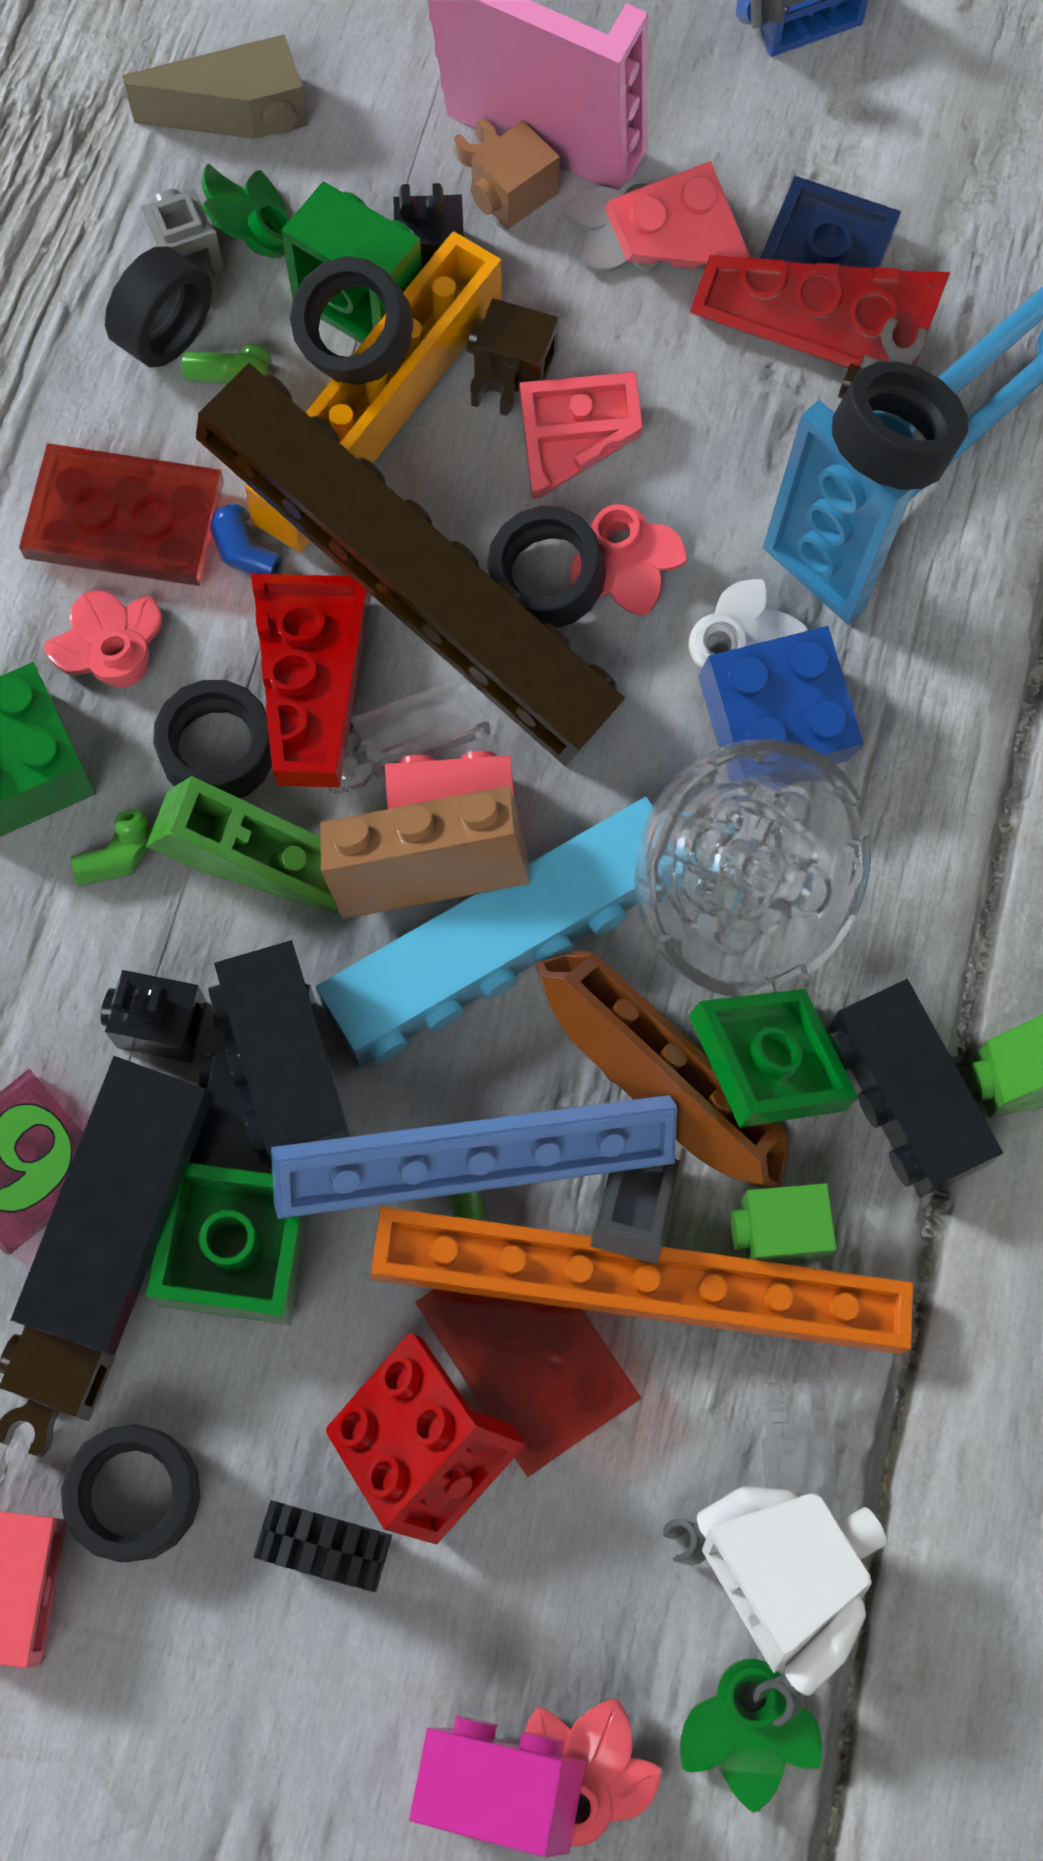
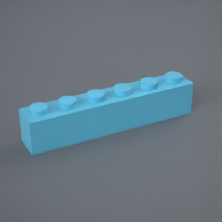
(486, 941)

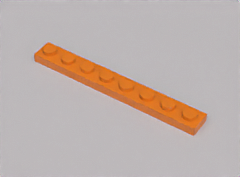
(680, 1288)

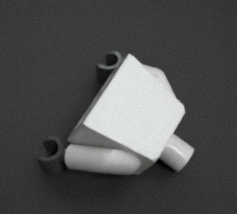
(789, 1578)

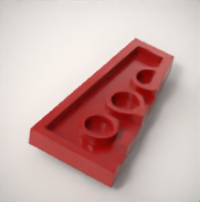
(819, 306)
(310, 669)

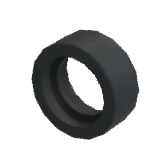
(312, 299)
(158, 306)
(883, 452)
(543, 524)
(207, 698)
(80, 1477)

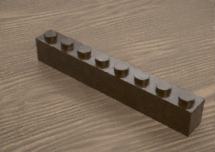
(407, 562)

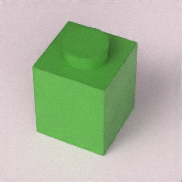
(785, 1224)

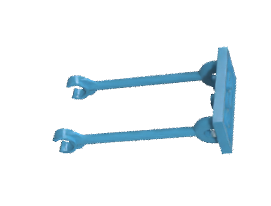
(838, 524)

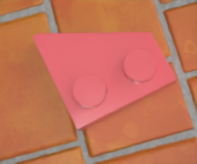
(677, 220)
(576, 424)

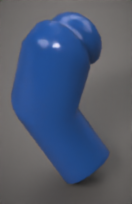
(236, 545)

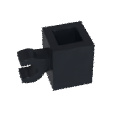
(429, 217)
(154, 1015)

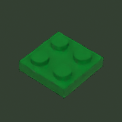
(772, 1057)

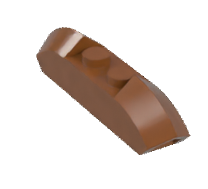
(654, 1059)

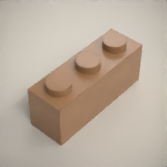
(424, 852)

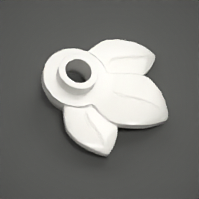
(741, 621)

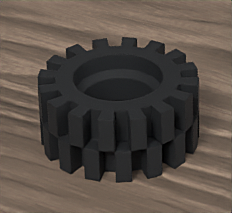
(322, 1546)

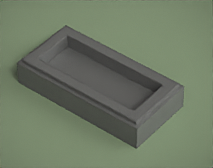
(635, 1211)

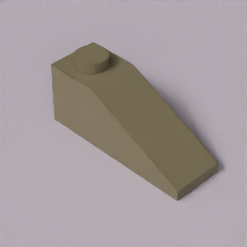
(227, 92)

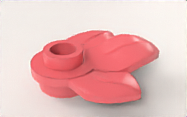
(637, 562)
(107, 638)
(611, 1779)

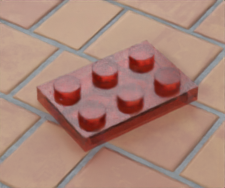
(122, 514)
(531, 1368)

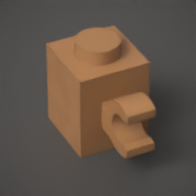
(509, 171)

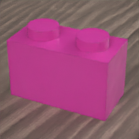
(498, 1788)

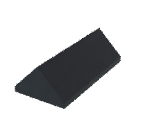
(113, 1206)

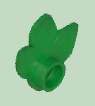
(246, 212)
(744, 1740)

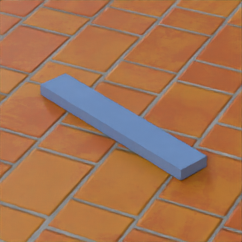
(472, 1156)

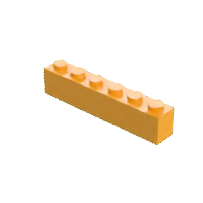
(443, 304)

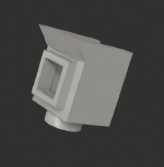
(182, 224)

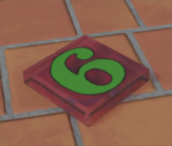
(35, 1157)

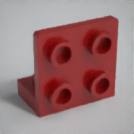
(419, 1444)

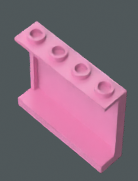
(558, 75)

